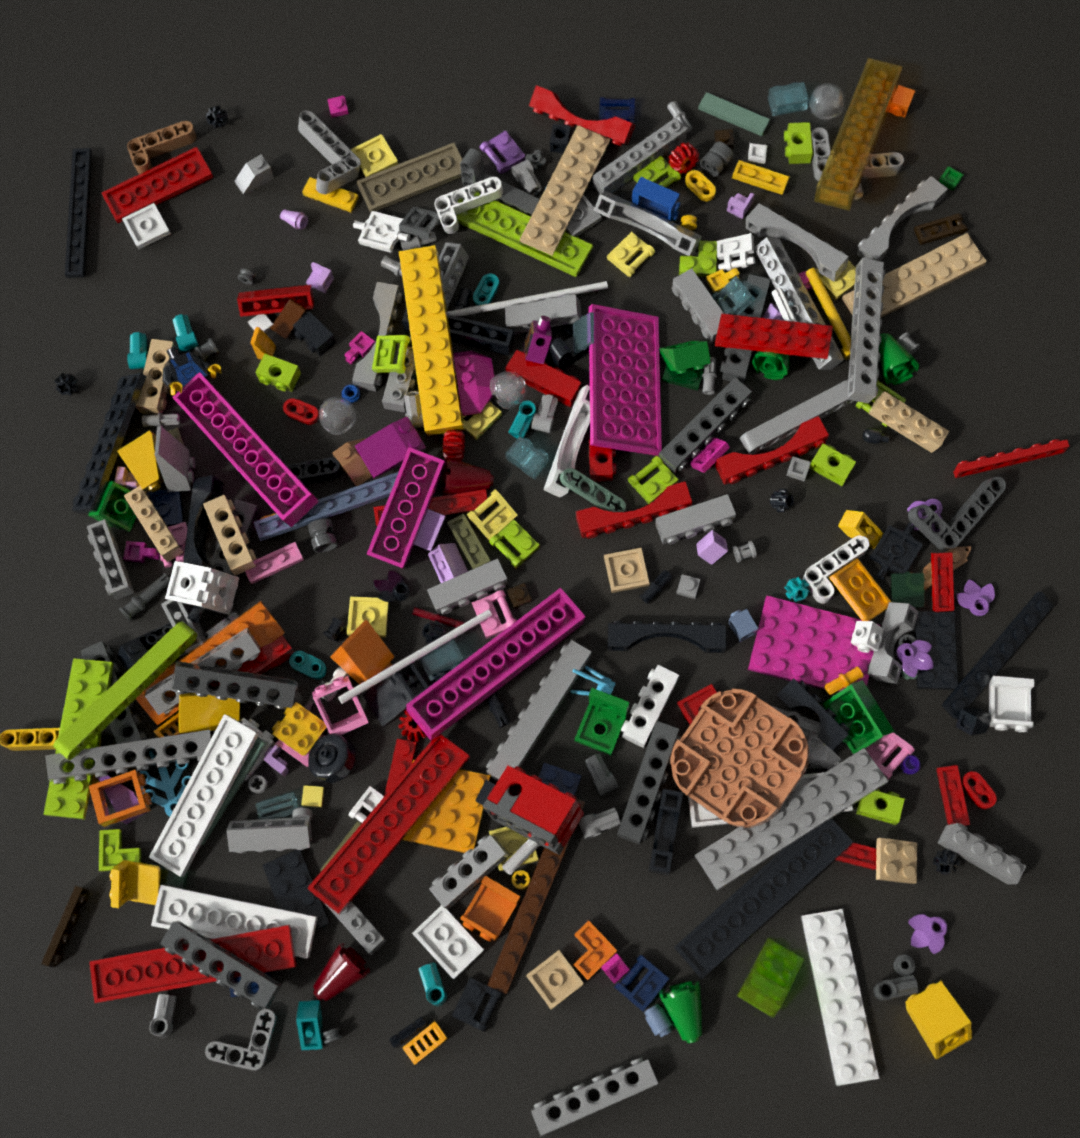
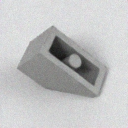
(253, 175)

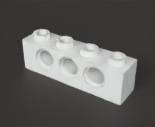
(667, 680)

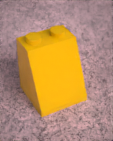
(142, 463)
(939, 1019)

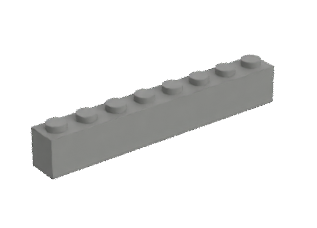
(541, 709)

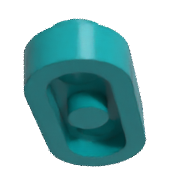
(485, 291)
(307, 664)

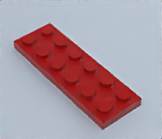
(157, 184)
(774, 336)

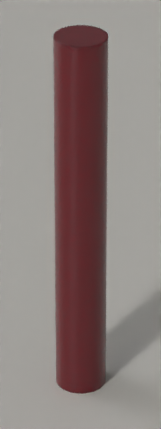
(432, 616)

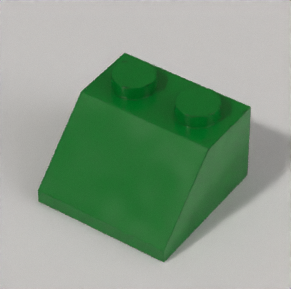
(686, 355)
(115, 507)

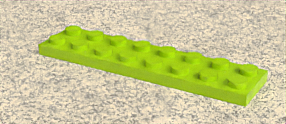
(507, 227)
(86, 685)

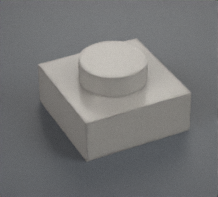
(798, 468)
(688, 586)

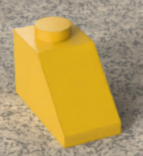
(858, 523)

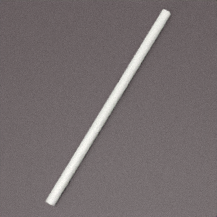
(502, 304)
(415, 656)

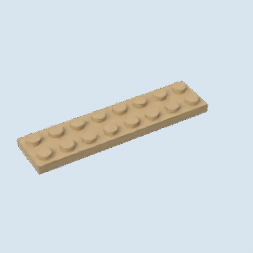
(565, 190)
(926, 274)

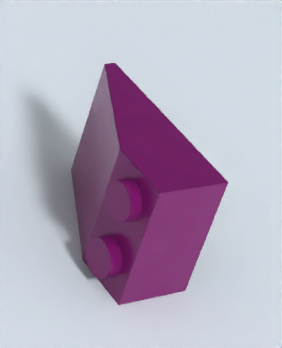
(389, 446)

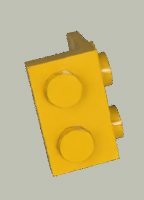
(299, 729)
(134, 883)

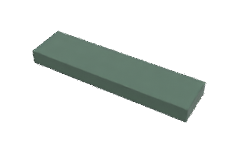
(734, 114)

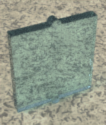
(583, 332)

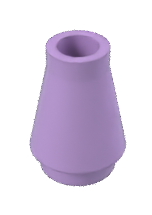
(295, 219)

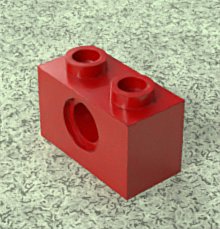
(598, 470)

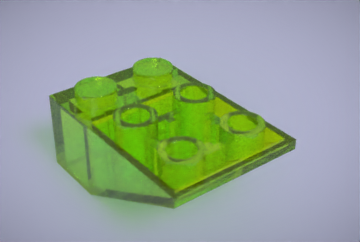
(770, 977)

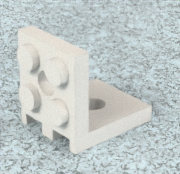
(203, 587)

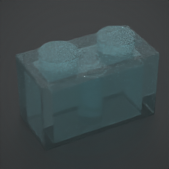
(788, 98)
(442, 660)

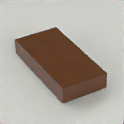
(286, 319)

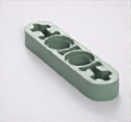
(594, 488)

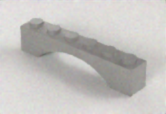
(926, 197)
(627, 212)
(767, 223)
(385, 299)

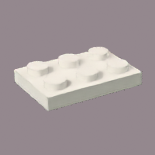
(448, 942)

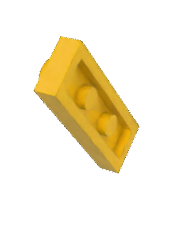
(760, 177)
(338, 198)

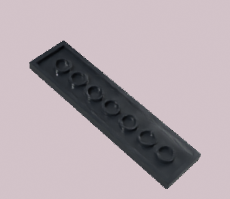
(109, 442)

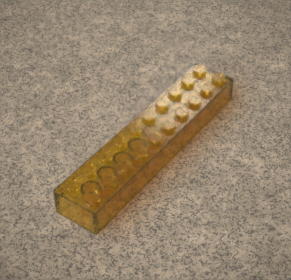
(858, 134)

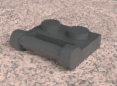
(416, 219)

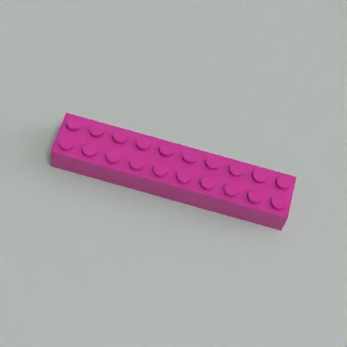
(246, 450)
(495, 664)

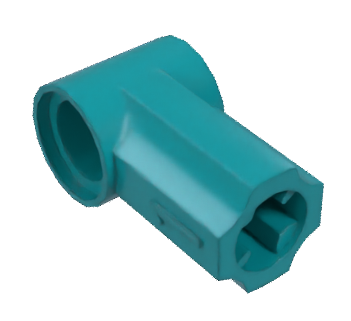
(185, 337)
(138, 351)
(522, 421)
(432, 982)

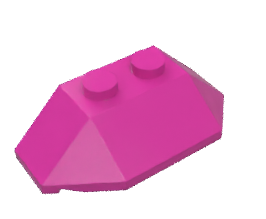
(473, 379)

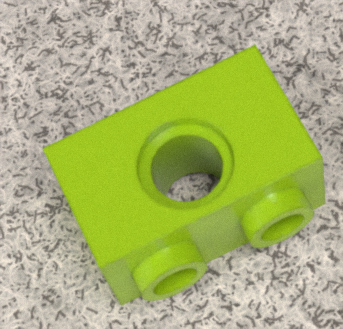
(800, 134)
(270, 366)
(834, 473)
(893, 807)

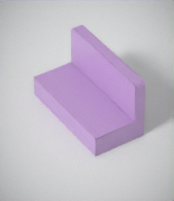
(429, 530)
(447, 561)

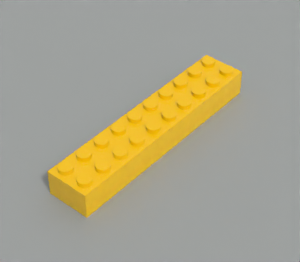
(431, 340)

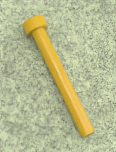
(830, 311)

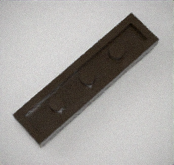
(62, 933)

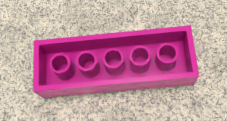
(406, 508)

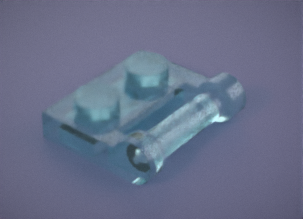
(737, 293)

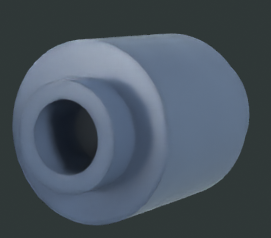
(658, 1020)

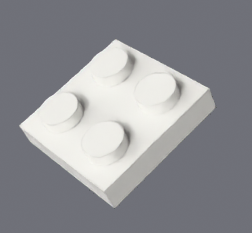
(146, 226)

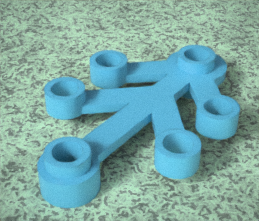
(166, 785)

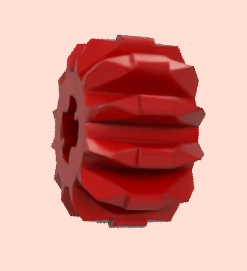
(683, 158)
(454, 444)
(408, 728)

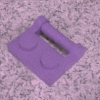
(507, 149)

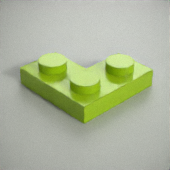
(705, 262)
(110, 850)

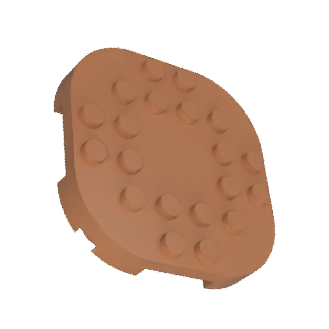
(740, 758)

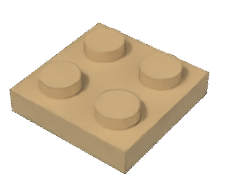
(626, 570)
(896, 861)
(555, 979)

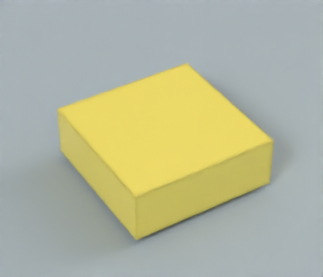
(312, 796)

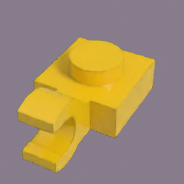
(720, 279)

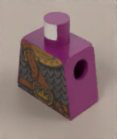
(538, 340)

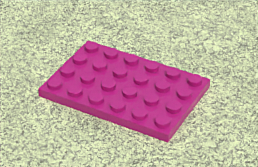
(806, 644)

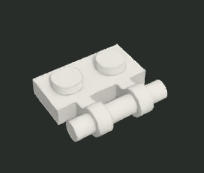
(735, 247)

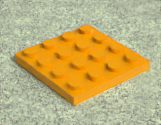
(453, 817)

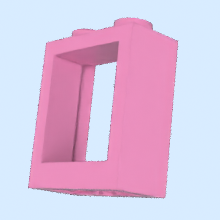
(347, 724)

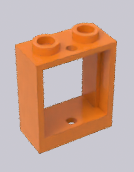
(100, 804)

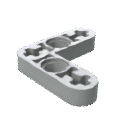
(253, 1049)

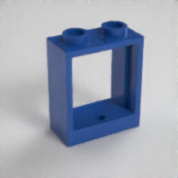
(656, 199)

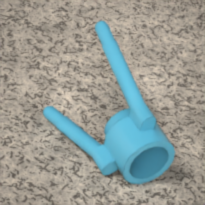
(604, 684)

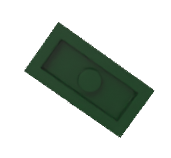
(688, 380)

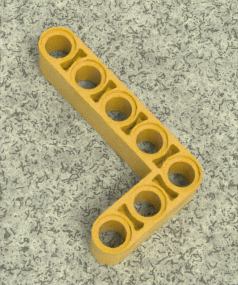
(39, 743)

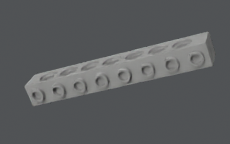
(785, 276)
(862, 304)
(56, 762)

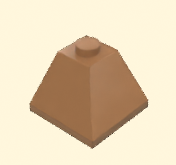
(352, 462)

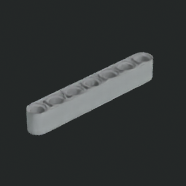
(790, 421)

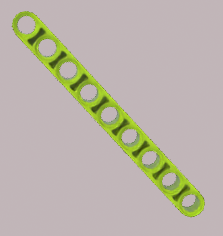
(125, 691)

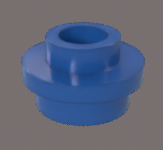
(351, 389)

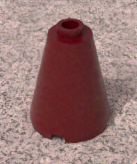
(464, 477)
(340, 973)

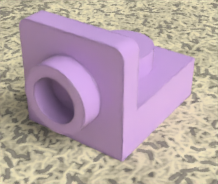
(278, 764)

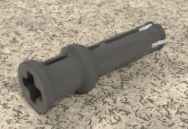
(138, 603)

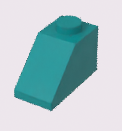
(310, 1025)

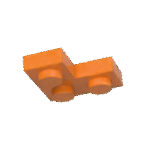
(598, 948)

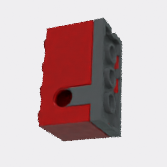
(534, 809)

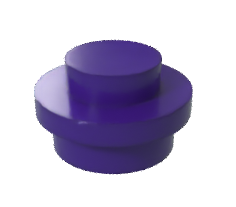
(910, 764)

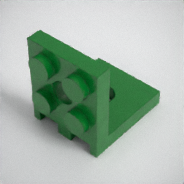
(605, 711)

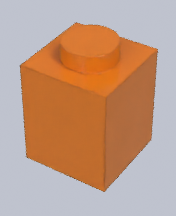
(901, 101)

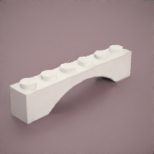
(570, 443)

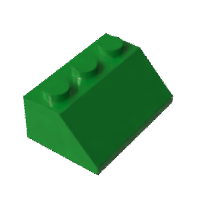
(861, 714)

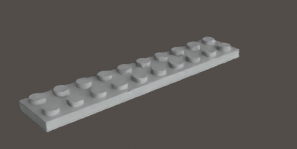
(798, 816)

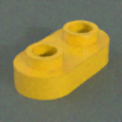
(702, 185)

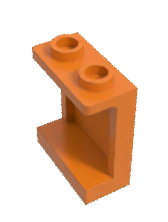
(490, 909)

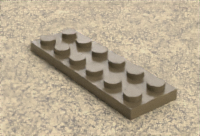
(411, 177)

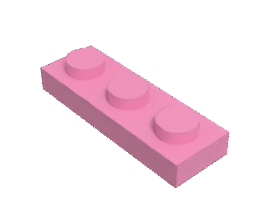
(274, 562)

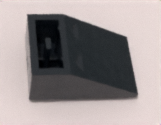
(135, 649)
(392, 694)

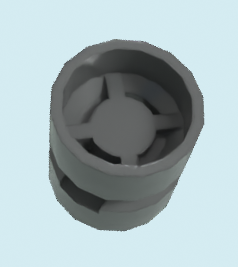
(716, 158)
(322, 535)

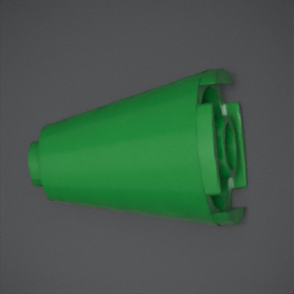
(895, 361)
(772, 364)
(684, 1008)

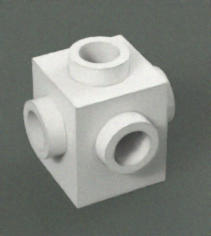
(867, 636)

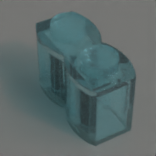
(527, 458)

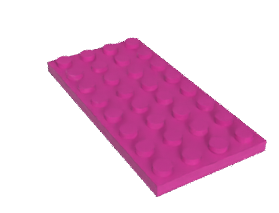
(625, 381)

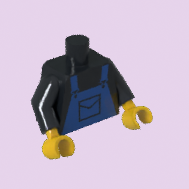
(183, 368)

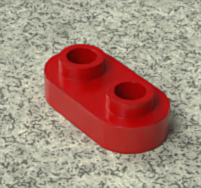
(302, 411)
(980, 789)

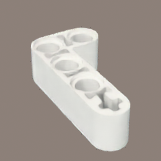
(470, 201)
(837, 563)

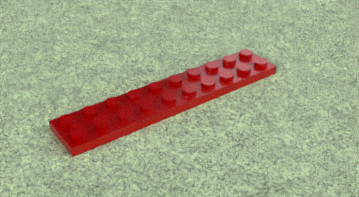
(388, 823)
(162, 971)

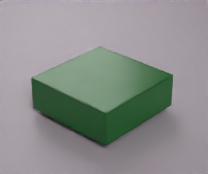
(950, 178)

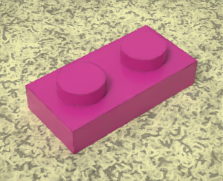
(709, 454)

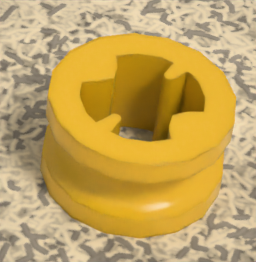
(689, 222)
(520, 873)

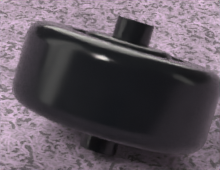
(332, 758)

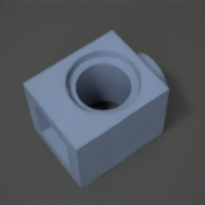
(742, 625)

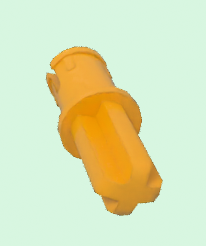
(843, 680)

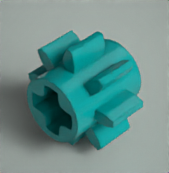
(797, 589)

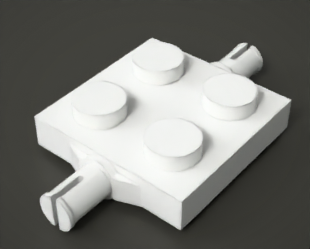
(380, 231)

